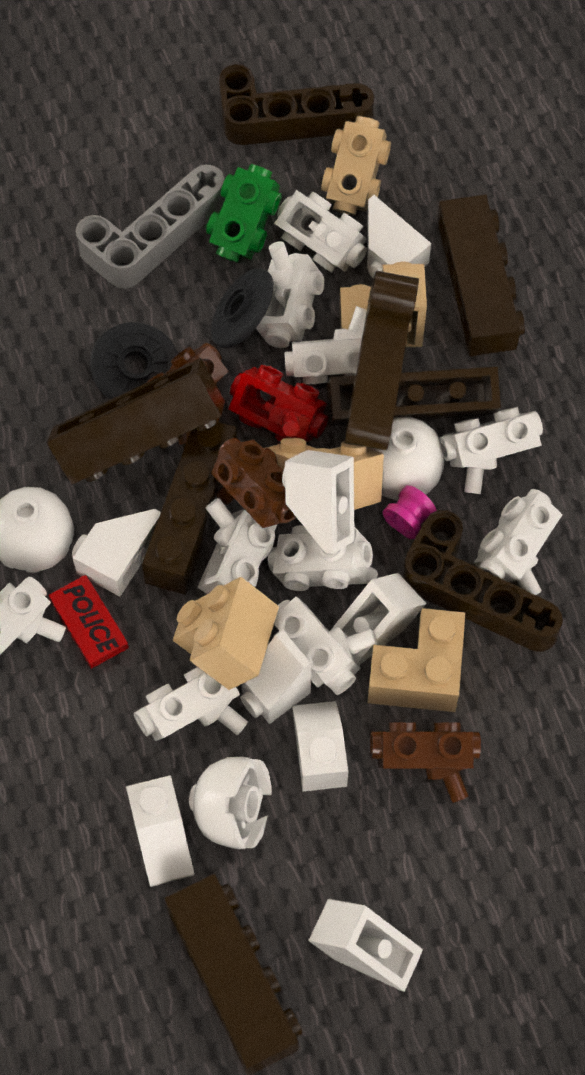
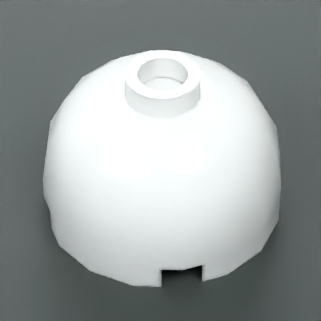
(411, 457)
(34, 529)
(227, 798)

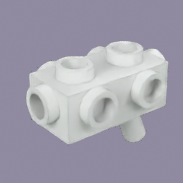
(332, 238)
(291, 308)
(321, 358)
(480, 445)
(521, 532)
(238, 548)
(303, 563)
(23, 614)
(327, 651)
(197, 699)

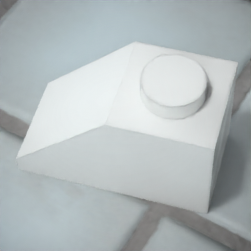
(392, 239)
(322, 496)
(115, 550)
(385, 607)
(281, 680)
(320, 746)
(160, 831)
(365, 943)

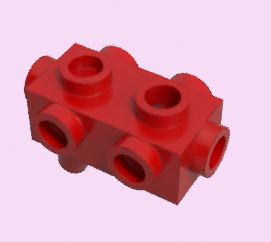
(289, 412)

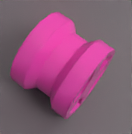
(409, 511)

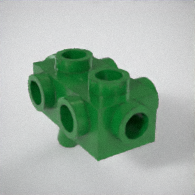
(248, 201)

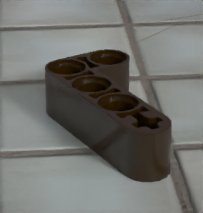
(289, 112)
(381, 360)
(485, 588)

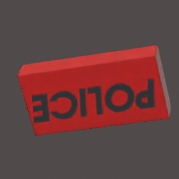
(88, 621)

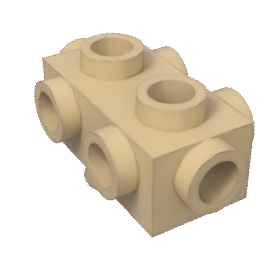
(359, 153)

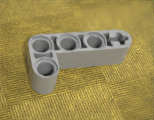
(194, 196)

